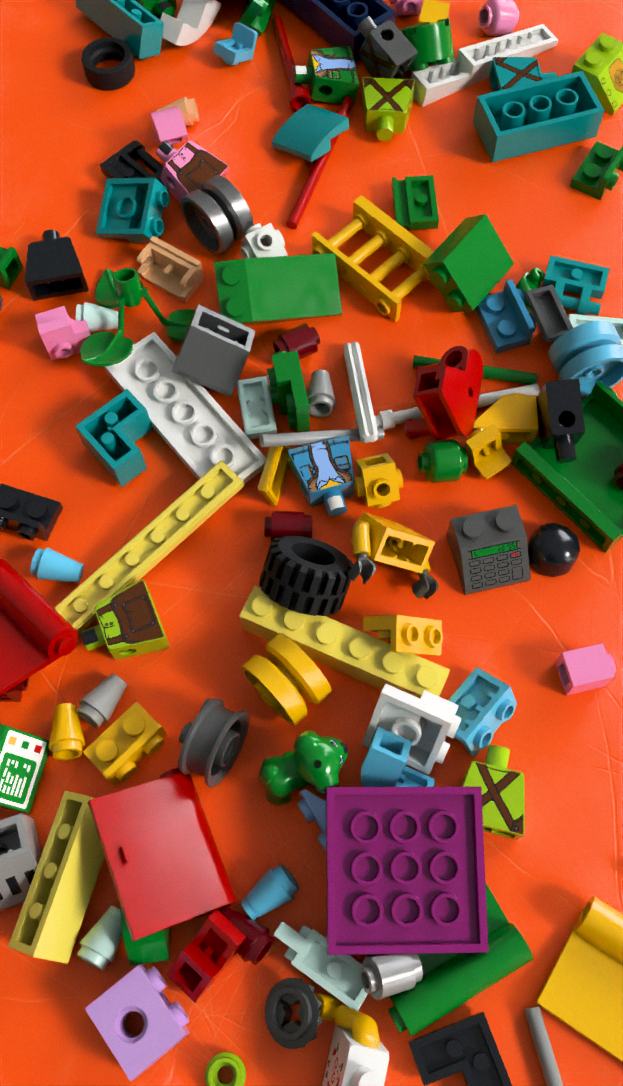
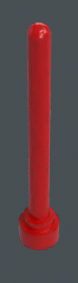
(298, 95)

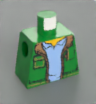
(329, 74)

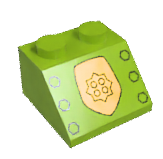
(604, 71)

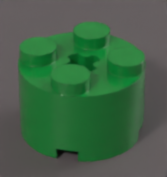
(432, 43)

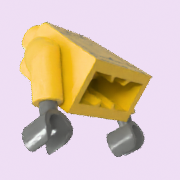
(393, 545)

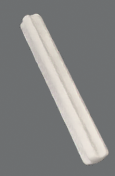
(360, 393)

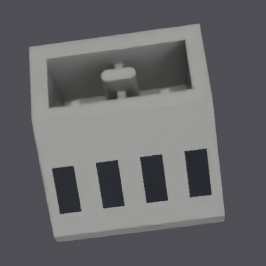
(18, 858)

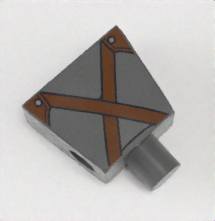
(385, 49)

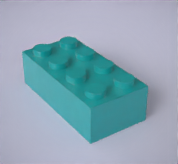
(537, 116)

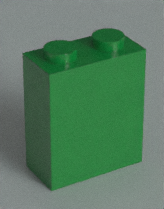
(468, 263)

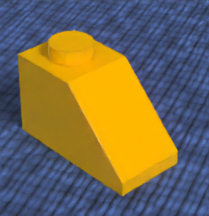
(514, 417)

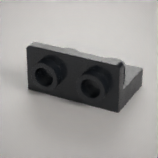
(27, 513)

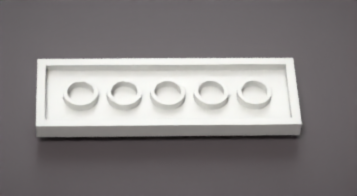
(185, 412)

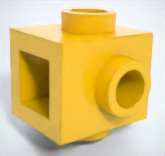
(378, 480)

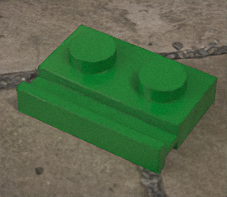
(415, 202)

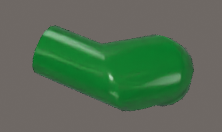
(530, 281)

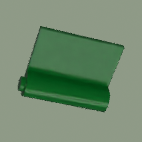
(458, 977)

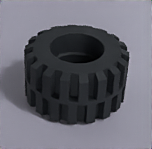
(305, 575)

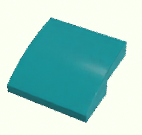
(309, 132)

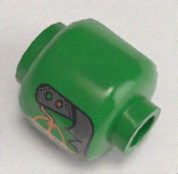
(443, 461)

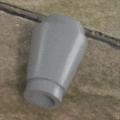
(320, 394)
(101, 701)

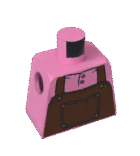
(188, 167)

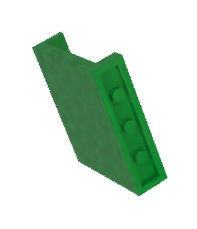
(586, 485)

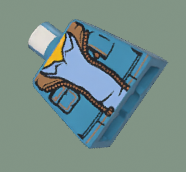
(324, 473)

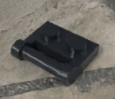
(123, 166)

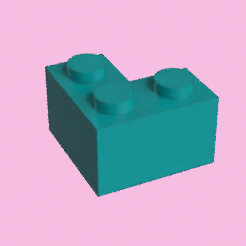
(112, 435)

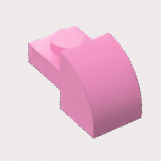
(168, 126)

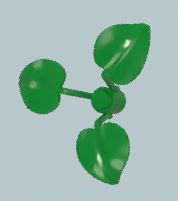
(121, 290)

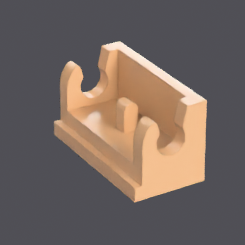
(170, 269)

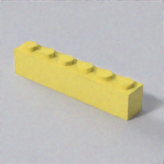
(343, 647)

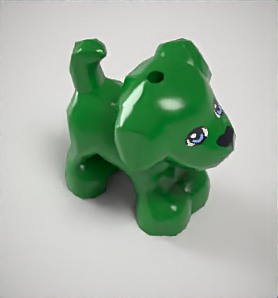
(313, 763)

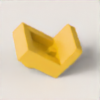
(486, 451)

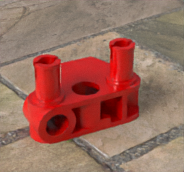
(447, 395)

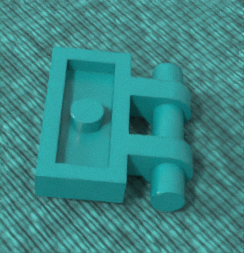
(577, 278)

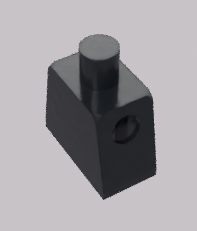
(53, 268)

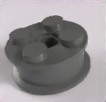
(212, 741)

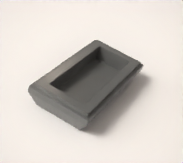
(548, 312)

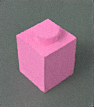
(585, 669)

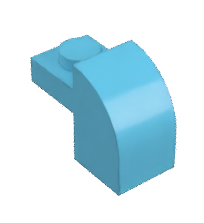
(386, 763)

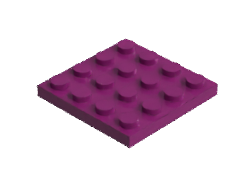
(405, 870)

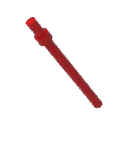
(315, 173)

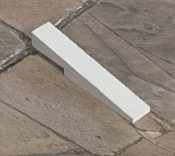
(475, 62)

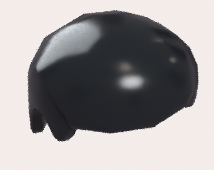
(553, 549)

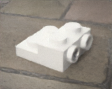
(420, 720)

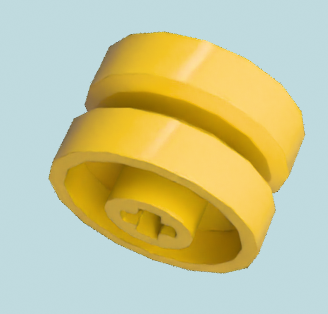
(286, 678)

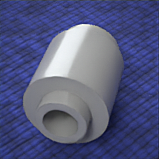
(390, 974)

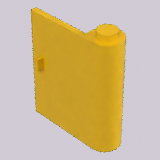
(588, 978)

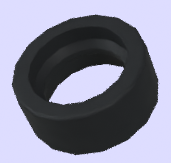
(103, 50)

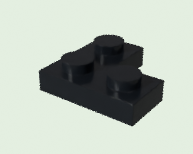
(460, 1047)

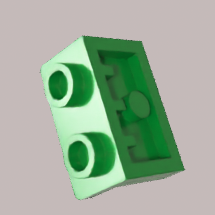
(256, 14)
(598, 171)

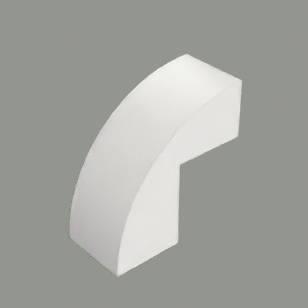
(191, 23)

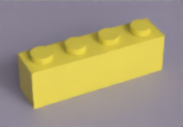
(61, 884)

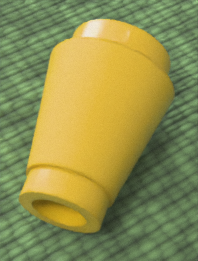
(66, 733)

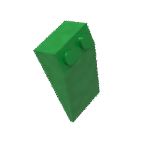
(278, 288)

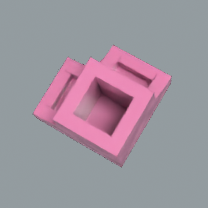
(61, 333)

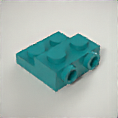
(132, 209)

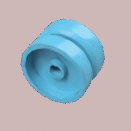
(590, 354)

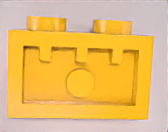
(407, 633)
(126, 744)

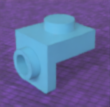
(239, 46)

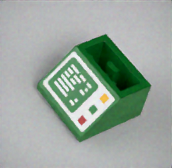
(21, 768)

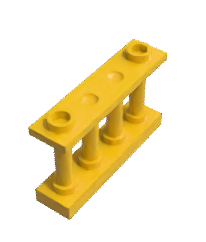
(385, 233)

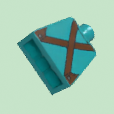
(515, 71)

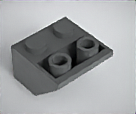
(213, 350)

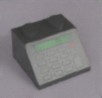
(489, 549)

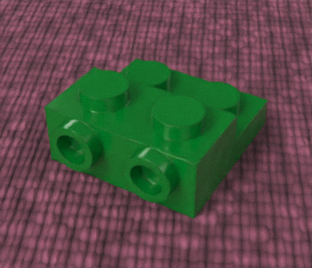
(288, 390)

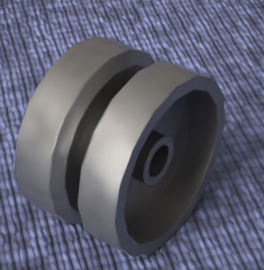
(216, 214)

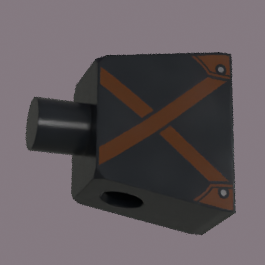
(560, 418)

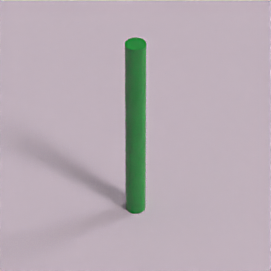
(488, 372)

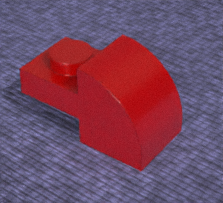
(206, 956)

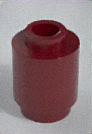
(299, 339)
(288, 524)

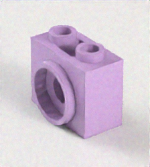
(163, 1022)

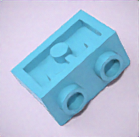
(483, 707)

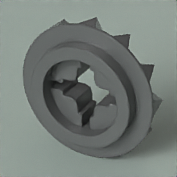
(278, 1013)

